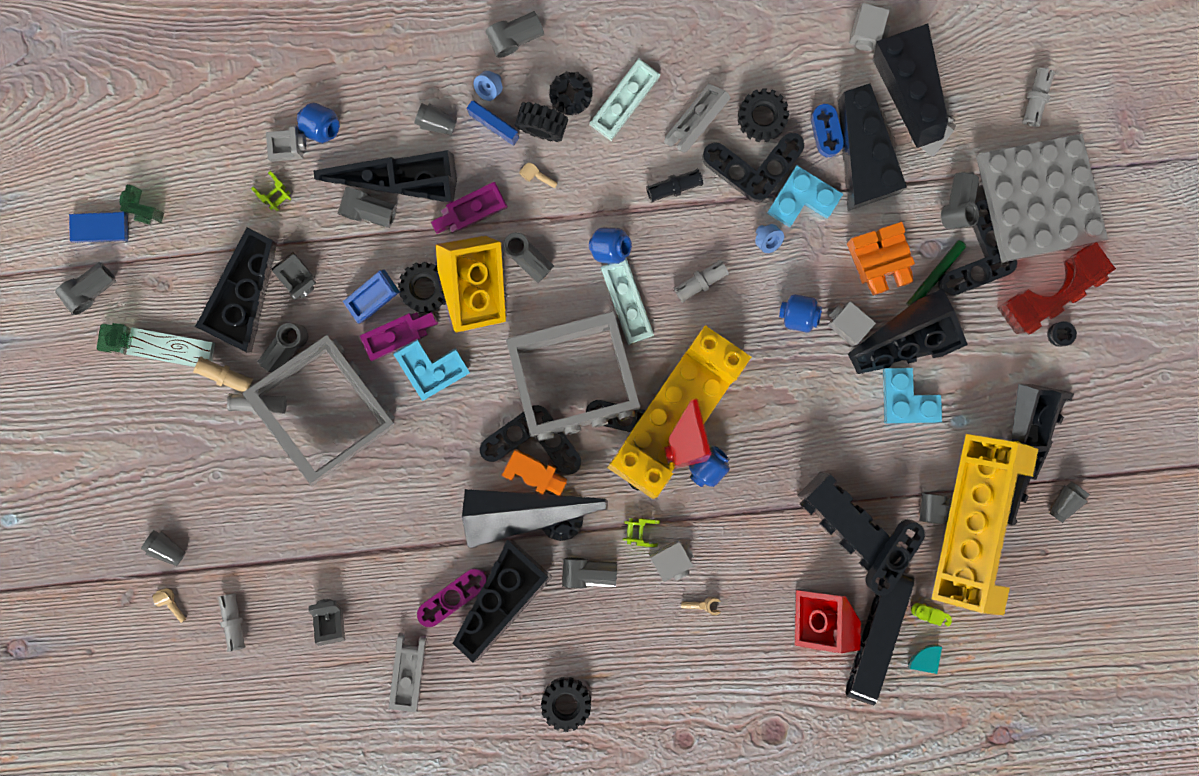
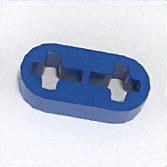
(833, 129)

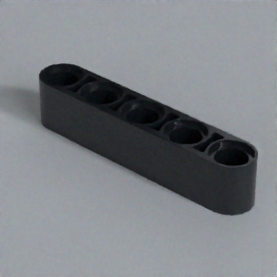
(879, 641)

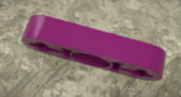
(440, 615)

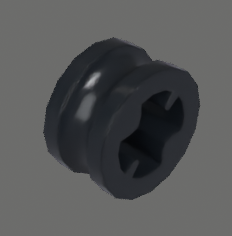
(1052, 335)

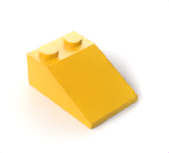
(472, 281)

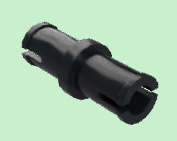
(674, 185)

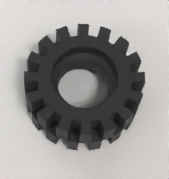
(767, 99)
(541, 121)
(407, 288)
(560, 720)

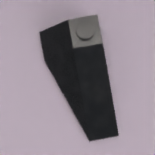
(918, 331)

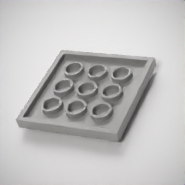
(1041, 197)

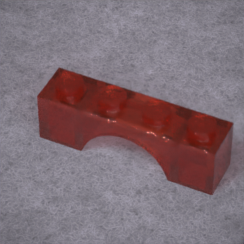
(1082, 270)

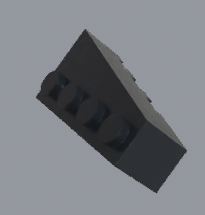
(913, 82)
(867, 150)
(239, 295)
(845, 519)
(506, 593)

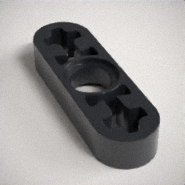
(906, 556)

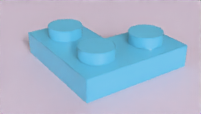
(803, 190)
(427, 375)
(902, 404)

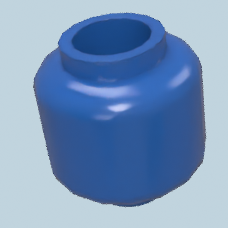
(318, 122)
(610, 245)
(801, 313)
(712, 471)

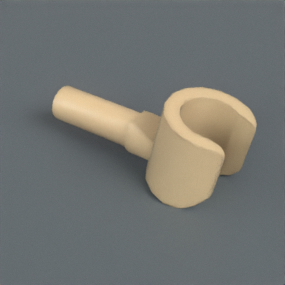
(530, 171)
(167, 597)
(702, 605)

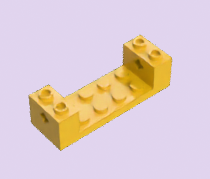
(701, 373)
(979, 523)

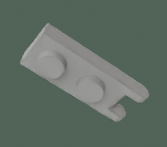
(697, 117)
(407, 675)

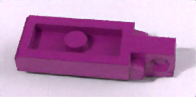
(470, 209)
(396, 334)

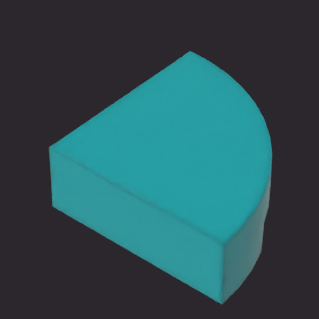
(926, 659)

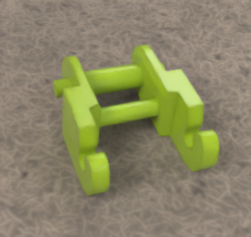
(265, 198)
(639, 541)
(930, 614)

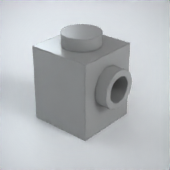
(869, 27)
(850, 323)
(673, 560)

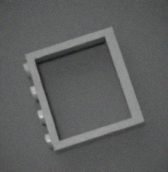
(561, 334)
(351, 373)

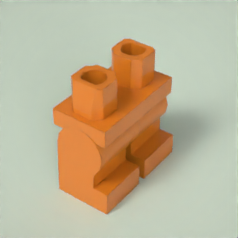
(882, 255)
(534, 473)

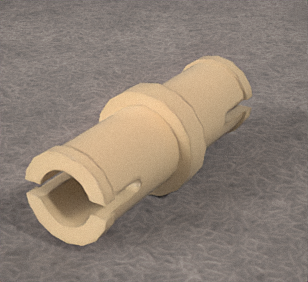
(222, 375)

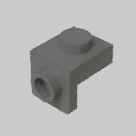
(295, 276)
(327, 622)

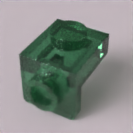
(130, 205)
(114, 338)

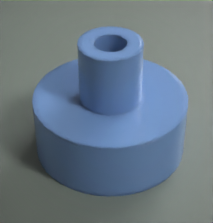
(488, 85)
(769, 238)

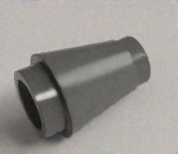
(434, 120)
(1069, 501)
(163, 548)

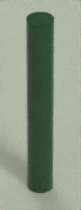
(938, 272)

